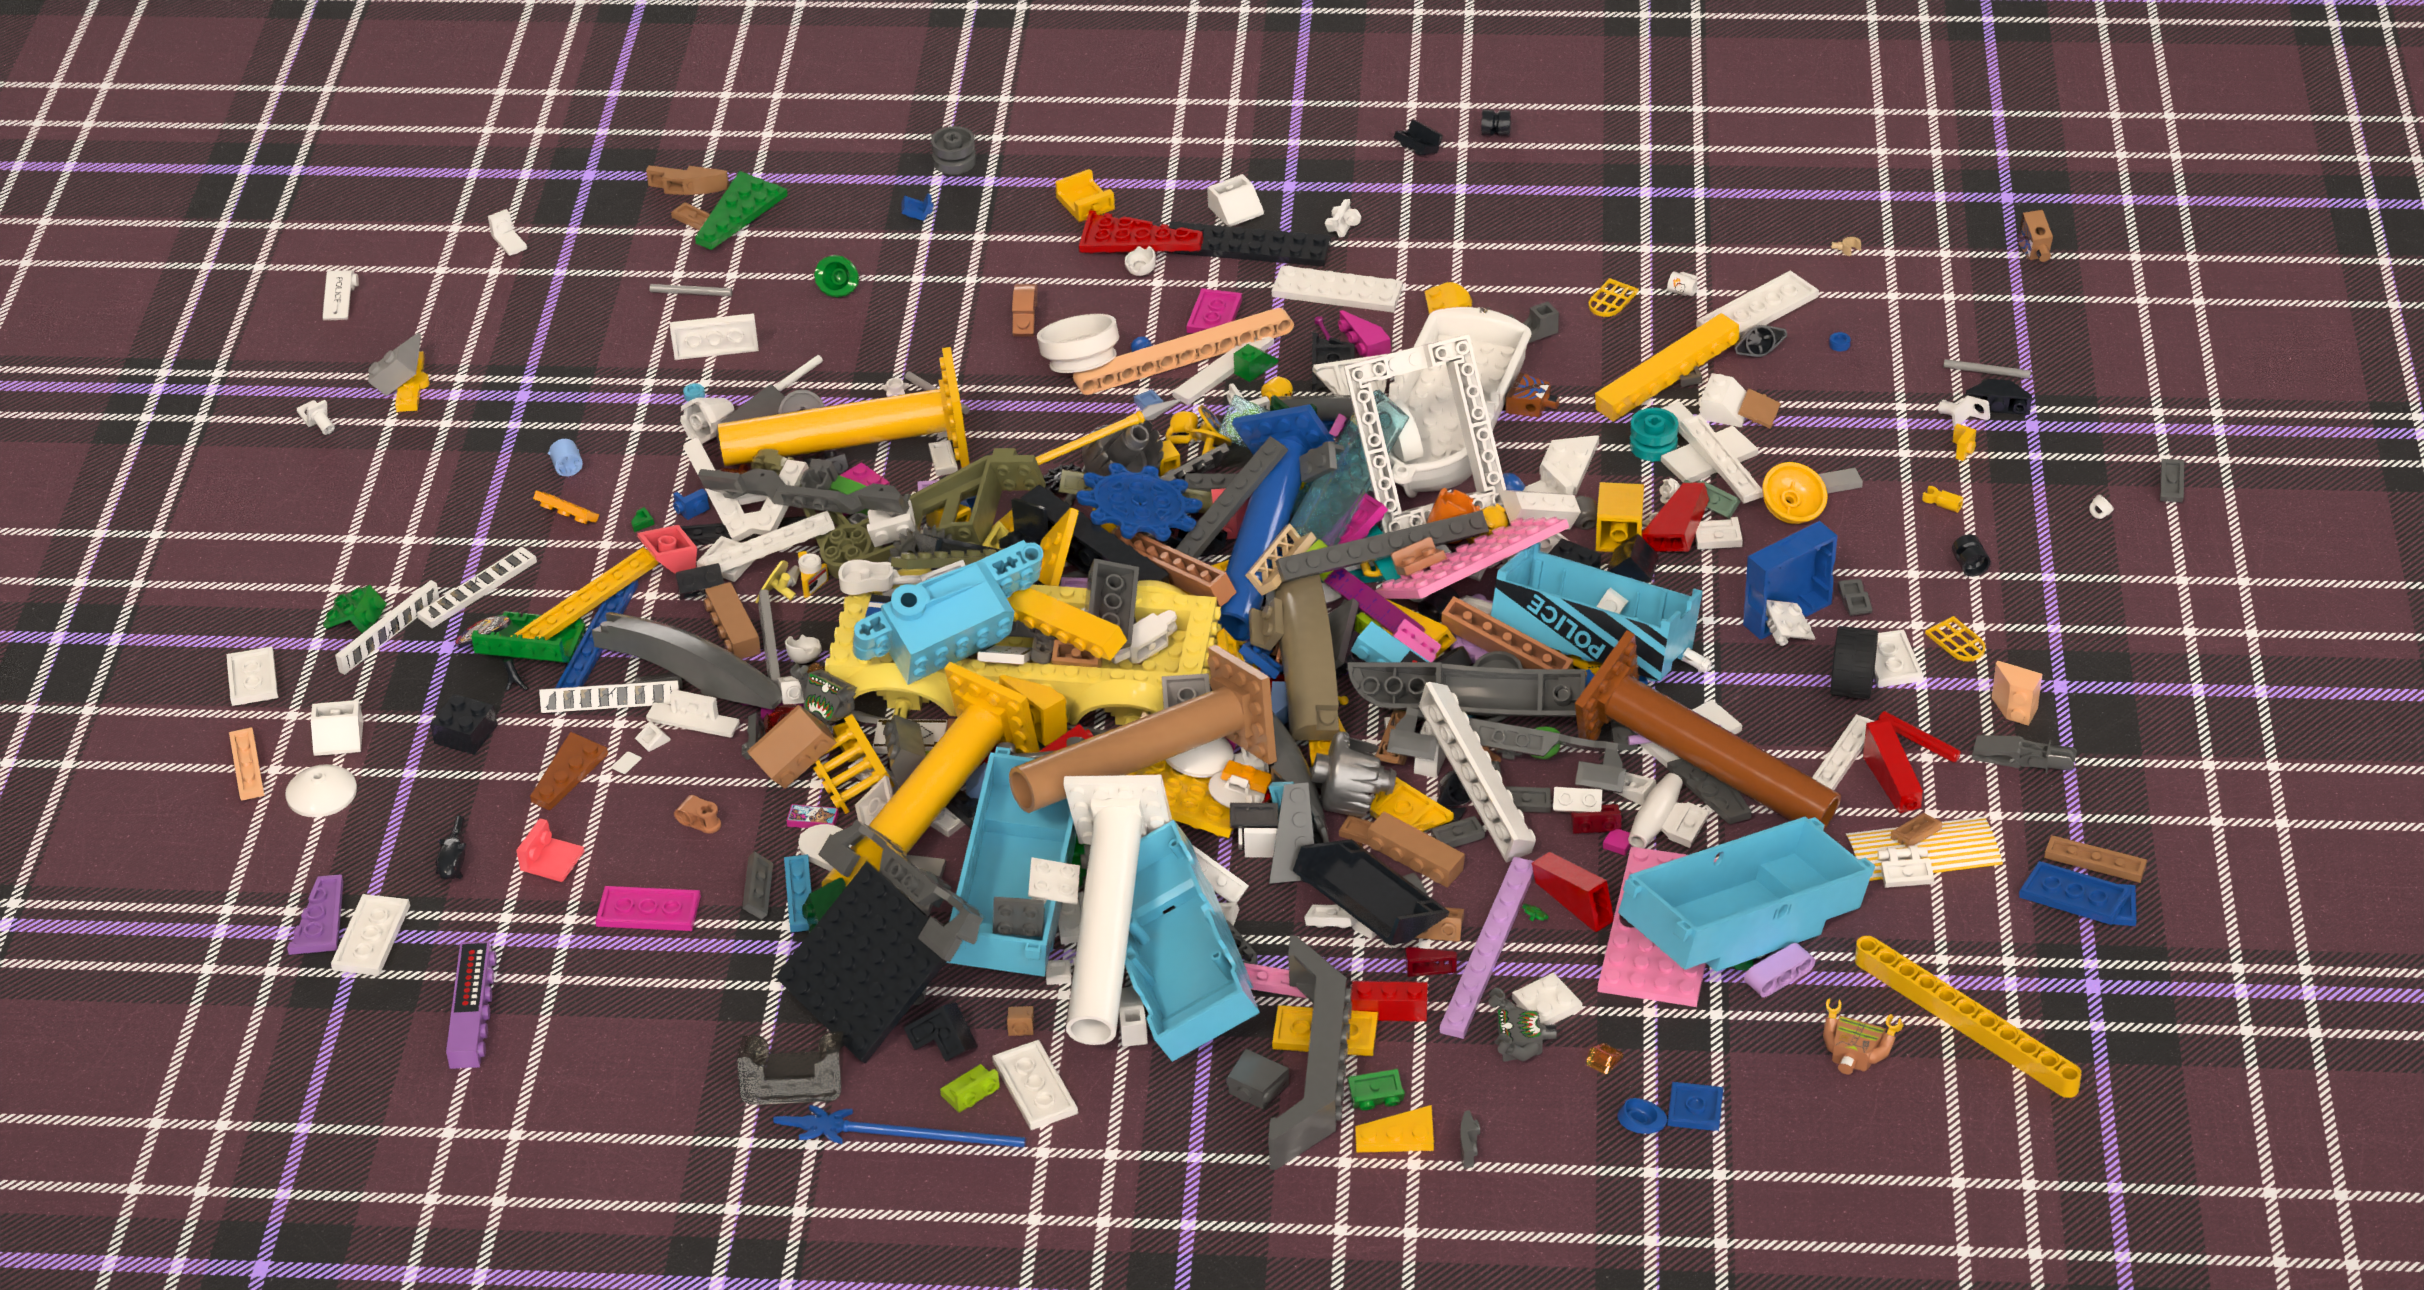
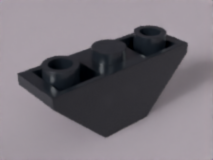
(2002, 396)

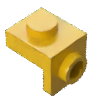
(1965, 441)

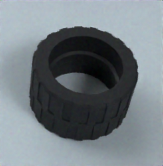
(1854, 662)

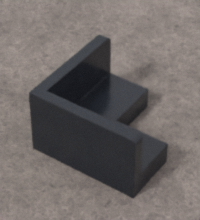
(944, 1026)

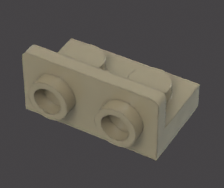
(1266, 625)

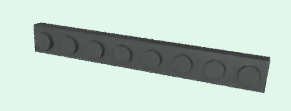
(1232, 498)

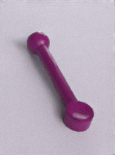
(1319, 321)

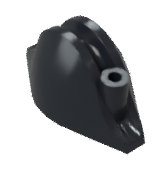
(1760, 340)
(1451, 791)

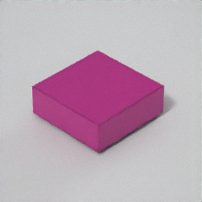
(1617, 841)

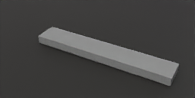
(768, 636)

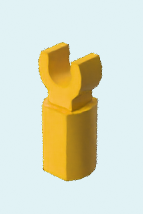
(1943, 499)

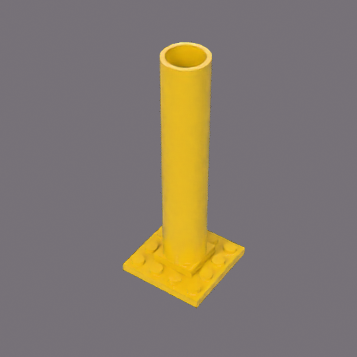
(852, 423)
(985, 717)

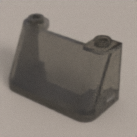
(790, 1076)

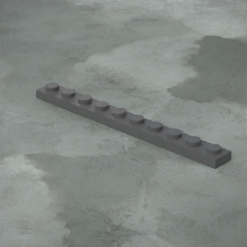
(1379, 546)

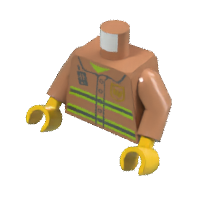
(1856, 1042)

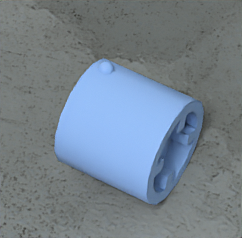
(565, 457)

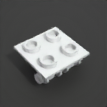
(1787, 621)
(1053, 881)

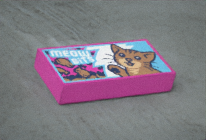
(808, 816)

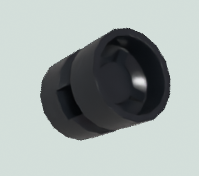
(1496, 122)
(1971, 555)
(1434, 604)

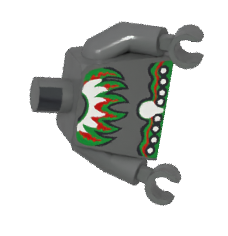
(825, 693)
(1518, 1029)

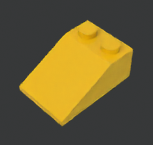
(1045, 705)

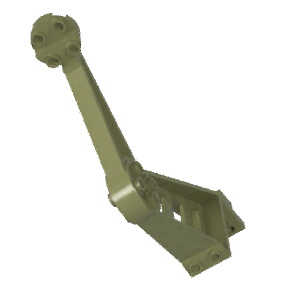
(982, 478)

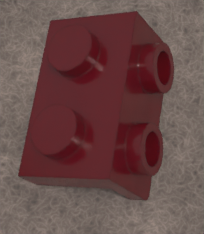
(1592, 822)

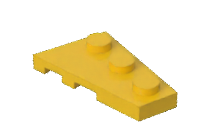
(1397, 1133)

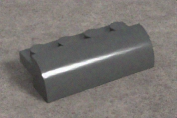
(1327, 405)

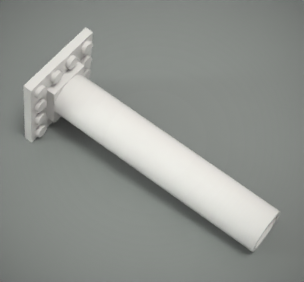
(1112, 818)

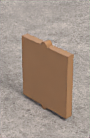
(1759, 408)

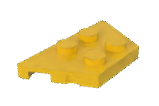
(1055, 548)
(1410, 807)

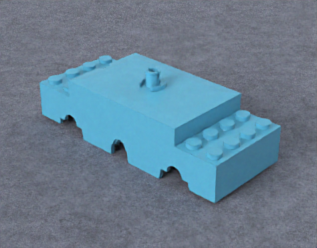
(1187, 958)

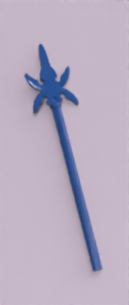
(827, 1124)

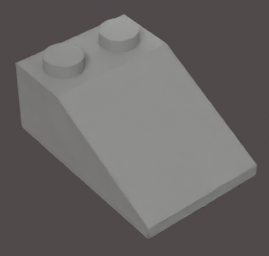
(396, 366)

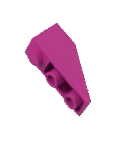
(1366, 336)

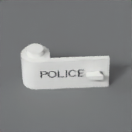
(338, 294)

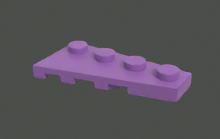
(320, 919)

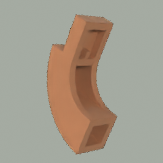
(1024, 309)

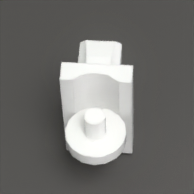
(1343, 218)

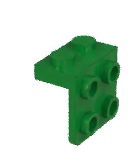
(360, 606)

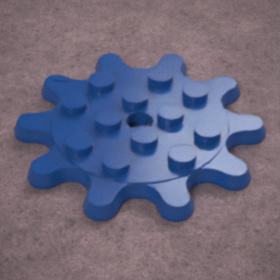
(1119, 498)

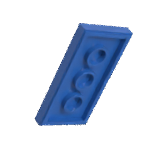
(2075, 892)

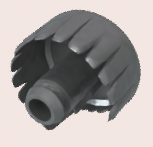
(1131, 447)
(1350, 775)

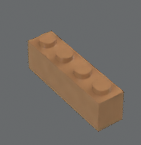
(732, 621)
(1415, 849)

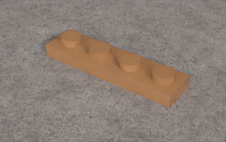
(2095, 859)

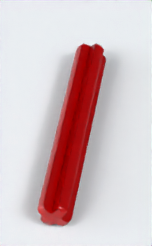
(1922, 738)

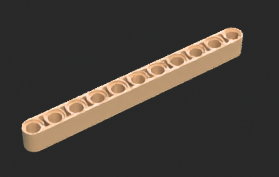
(1183, 351)

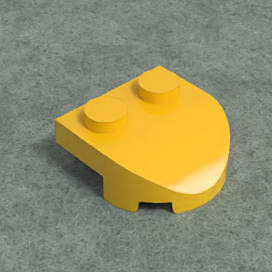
(1447, 296)

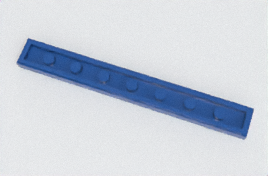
(586, 654)

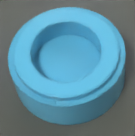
(693, 391)

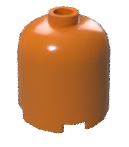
(1451, 505)

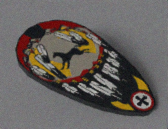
(484, 626)

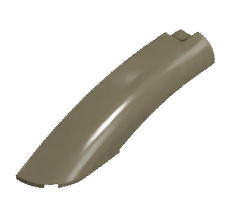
(1308, 660)

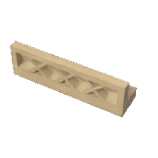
(1271, 577)

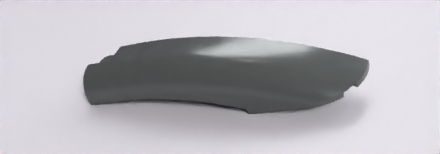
(1478, 689)
(1293, 768)

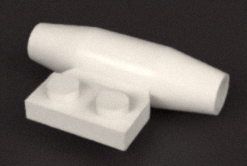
(1662, 813)

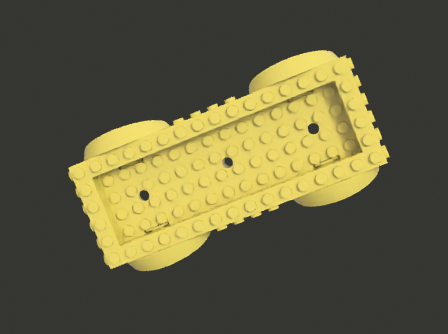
(1118, 688)

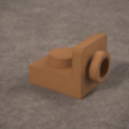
(1020, 1021)

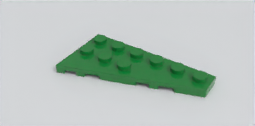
(740, 205)

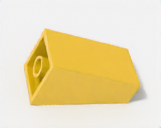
(1618, 514)

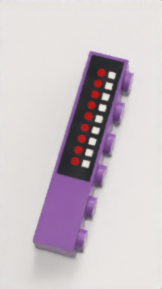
(471, 1005)

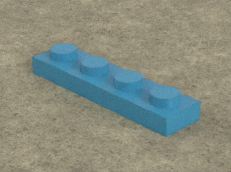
(798, 889)

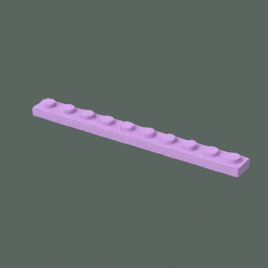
(1487, 948)

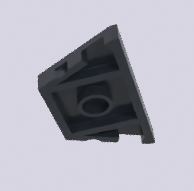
(1328, 351)

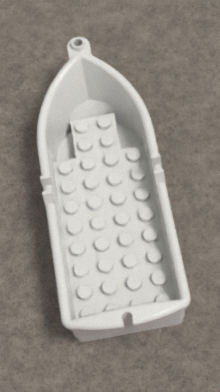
(1499, 355)

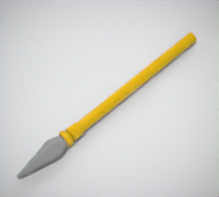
(1148, 413)

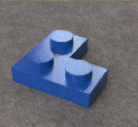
(1262, 659)

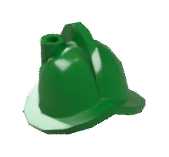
(836, 276)

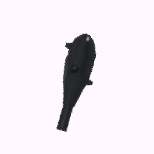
(451, 852)

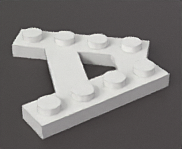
(770, 515)

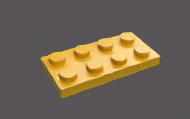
(1294, 1029)

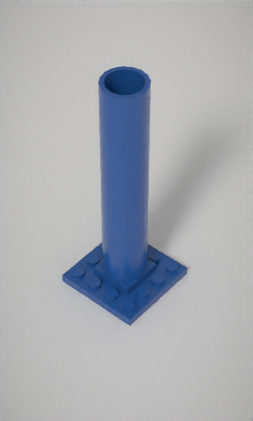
(1269, 504)

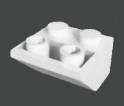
(1234, 200)
(336, 727)

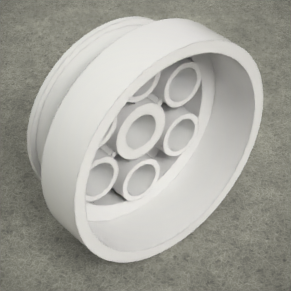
(1079, 342)

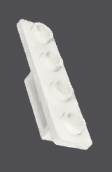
(693, 713)

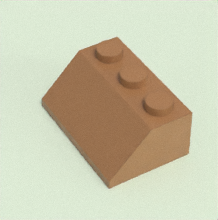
(792, 746)

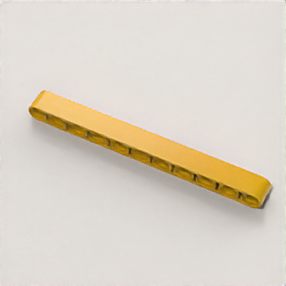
(1968, 1016)

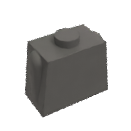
(1257, 1079)

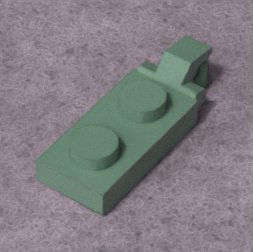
(1719, 500)

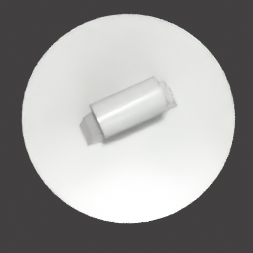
(1229, 792)

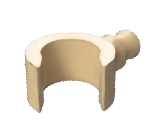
(1846, 245)

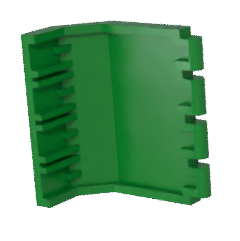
(556, 649)

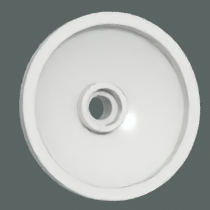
(1203, 760)
(321, 790)

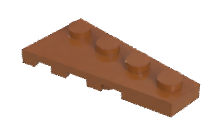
(570, 765)

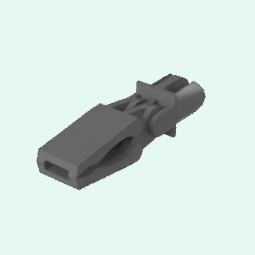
(2017, 752)

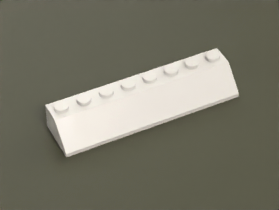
(1476, 772)

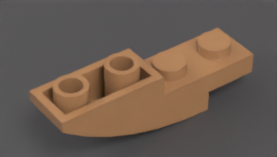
(687, 182)

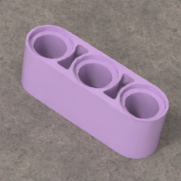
(1779, 970)

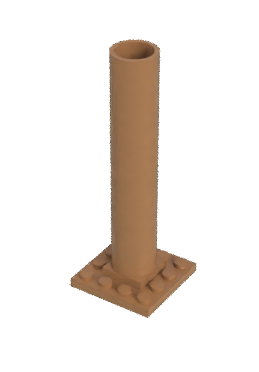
(1234, 709)

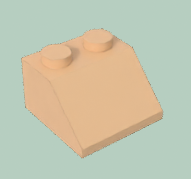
(2016, 692)

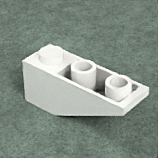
(1132, 1018)

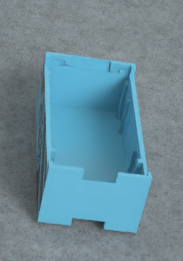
(1558, 601)

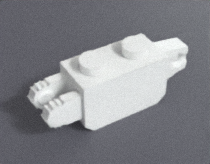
(1148, 637)

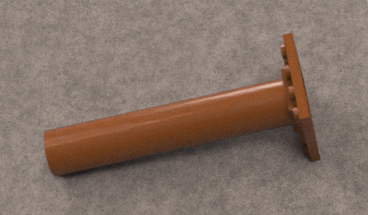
(1621, 696)

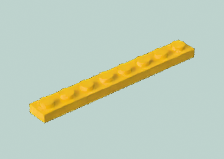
(590, 596)

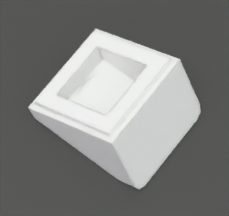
(652, 737)

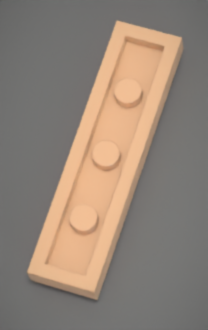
(246, 764)

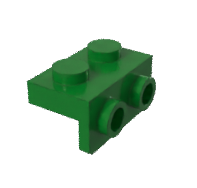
(1376, 1089)

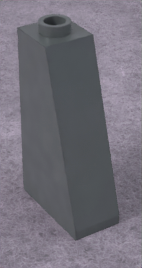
(762, 404)

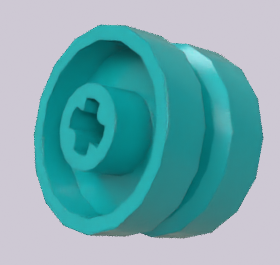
(1653, 433)

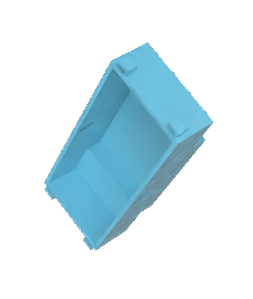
(1000, 864)
(1751, 900)

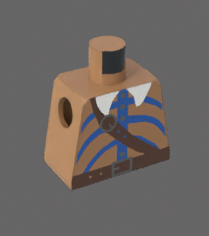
(2035, 236)

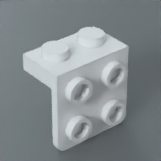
(1551, 481)
(886, 529)

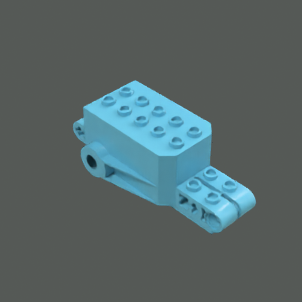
(949, 613)

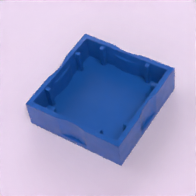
(1793, 572)

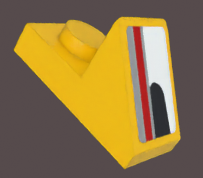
(814, 581)

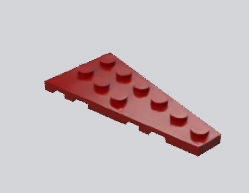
(1127, 233)

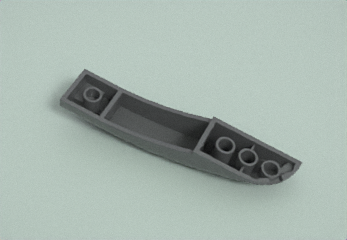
(690, 657)

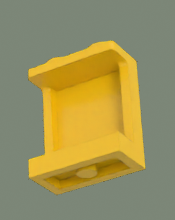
(1081, 194)

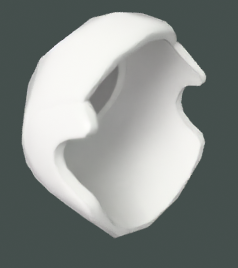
(1140, 261)
(804, 649)

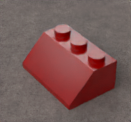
(1391, 999)

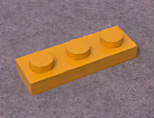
(565, 508)

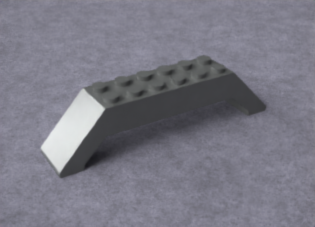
(1321, 1108)

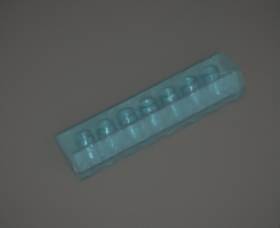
(1338, 494)

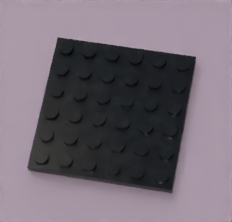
(863, 962)

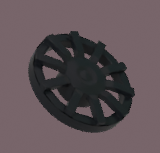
(1056, 479)

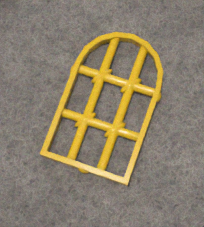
(1613, 305)
(1969, 643)

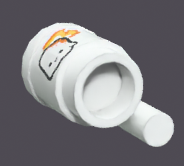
(1682, 283)

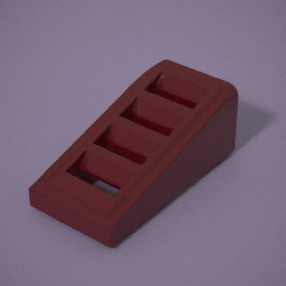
(1421, 961)

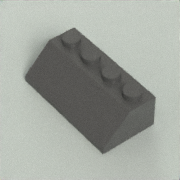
(1113, 594)

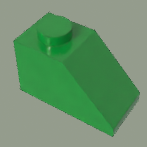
(1252, 362)

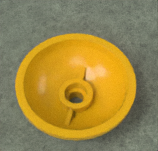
(1799, 486)

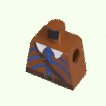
(1530, 396)

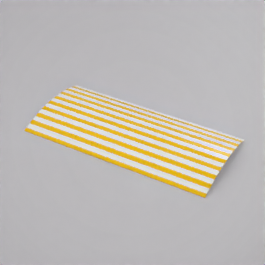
(1955, 847)

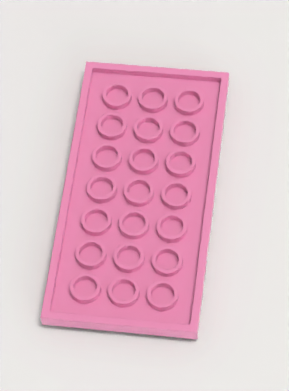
(1473, 557)
(1635, 964)

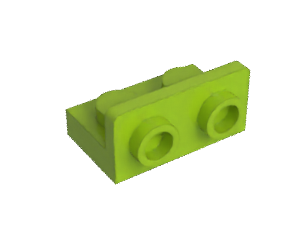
(970, 1087)

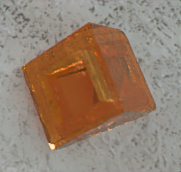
(1603, 1058)

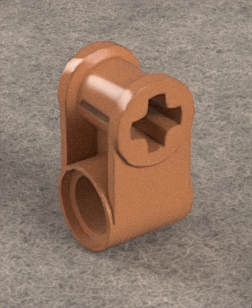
(698, 814)

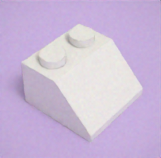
(1722, 400)

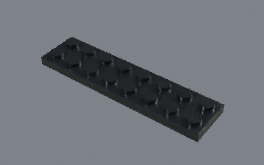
(1259, 244)

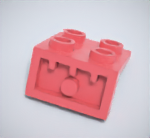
(547, 856)

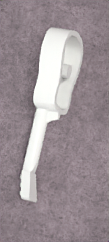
(866, 576)

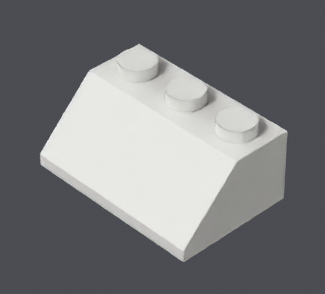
(1540, 504)

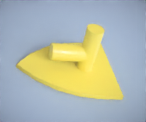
(779, 581)

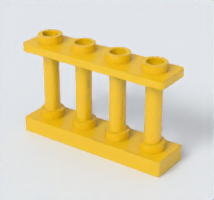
(869, 761)

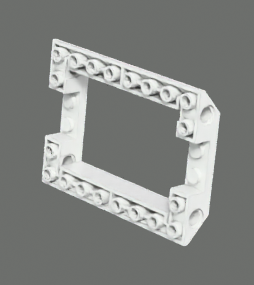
(1472, 414)

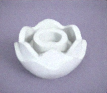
(1668, 489)

